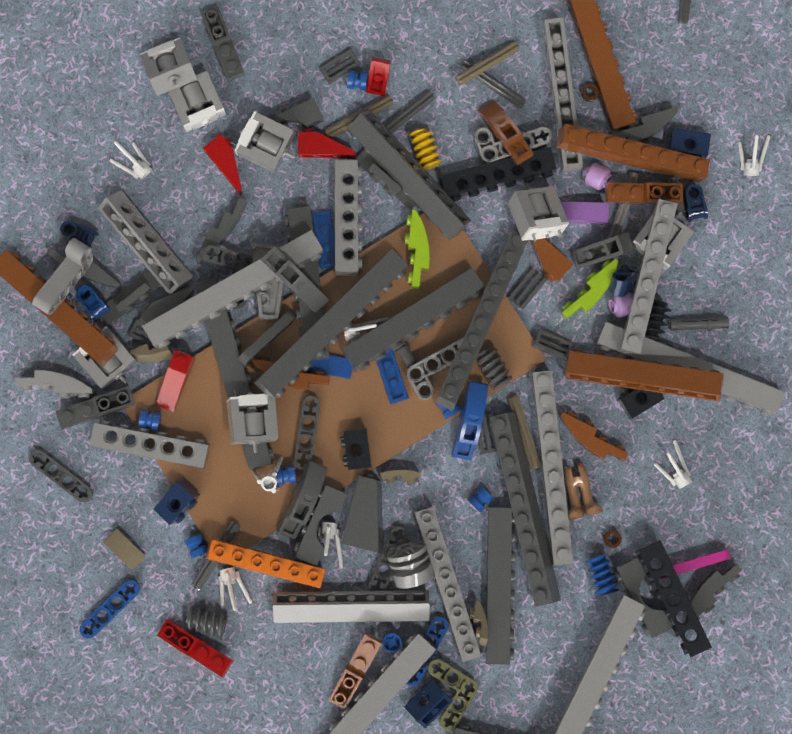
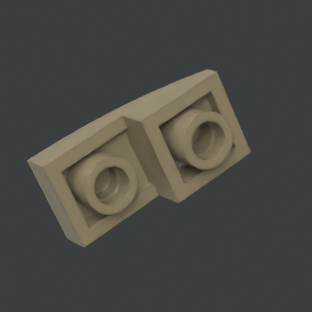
(145, 354)
(406, 476)
(124, 549)
(480, 622)

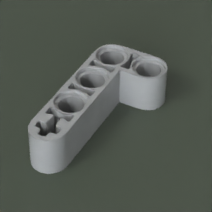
(496, 148)
(54, 291)
(426, 372)

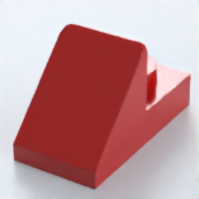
(378, 76)

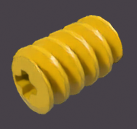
(425, 149)

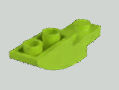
(417, 242)
(597, 285)

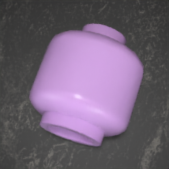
(597, 176)
(620, 305)

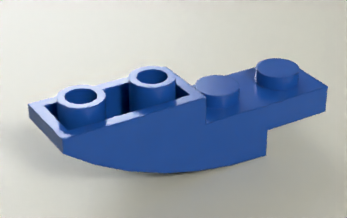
(471, 420)

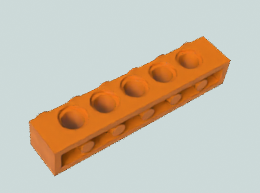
(265, 563)

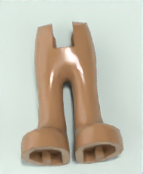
(583, 482)

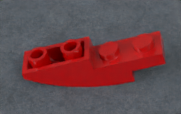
(195, 648)

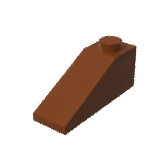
(552, 262)

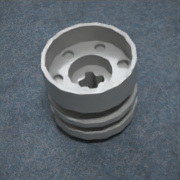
(410, 564)

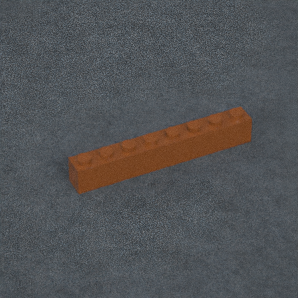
(603, 63)
(632, 153)
(64, 317)
(644, 376)

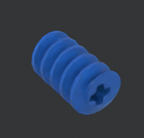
(602, 574)

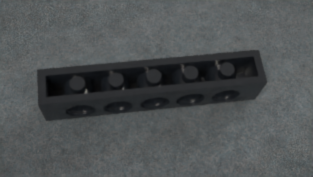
(543, 157)
(690, 647)

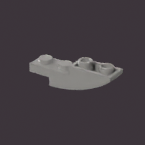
(61, 384)

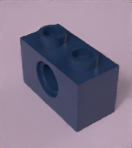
(699, 140)
(167, 506)
(437, 704)

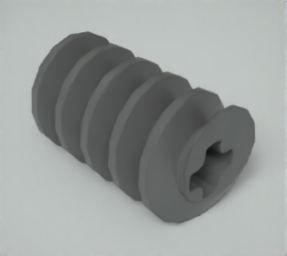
(493, 368)
(206, 621)

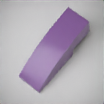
(586, 212)

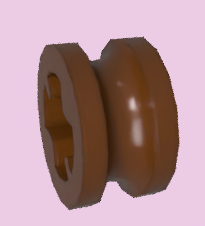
(584, 92)
(616, 534)

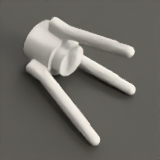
(752, 166)
(141, 168)
(355, 330)
(681, 476)
(269, 480)
(328, 531)
(227, 578)

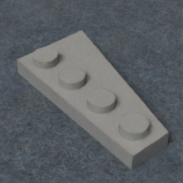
(270, 299)

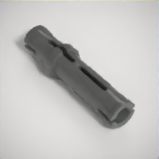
(699, 323)

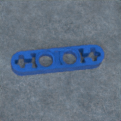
(110, 609)
(438, 640)

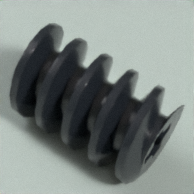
(656, 320)

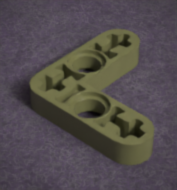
(459, 687)

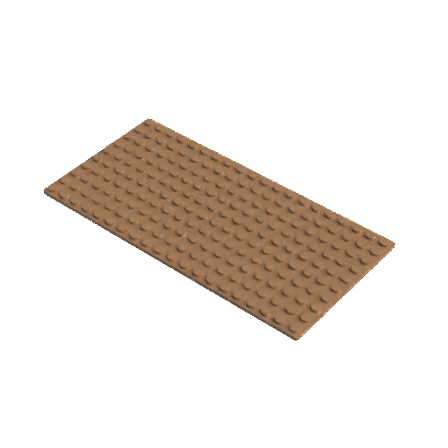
(229, 486)

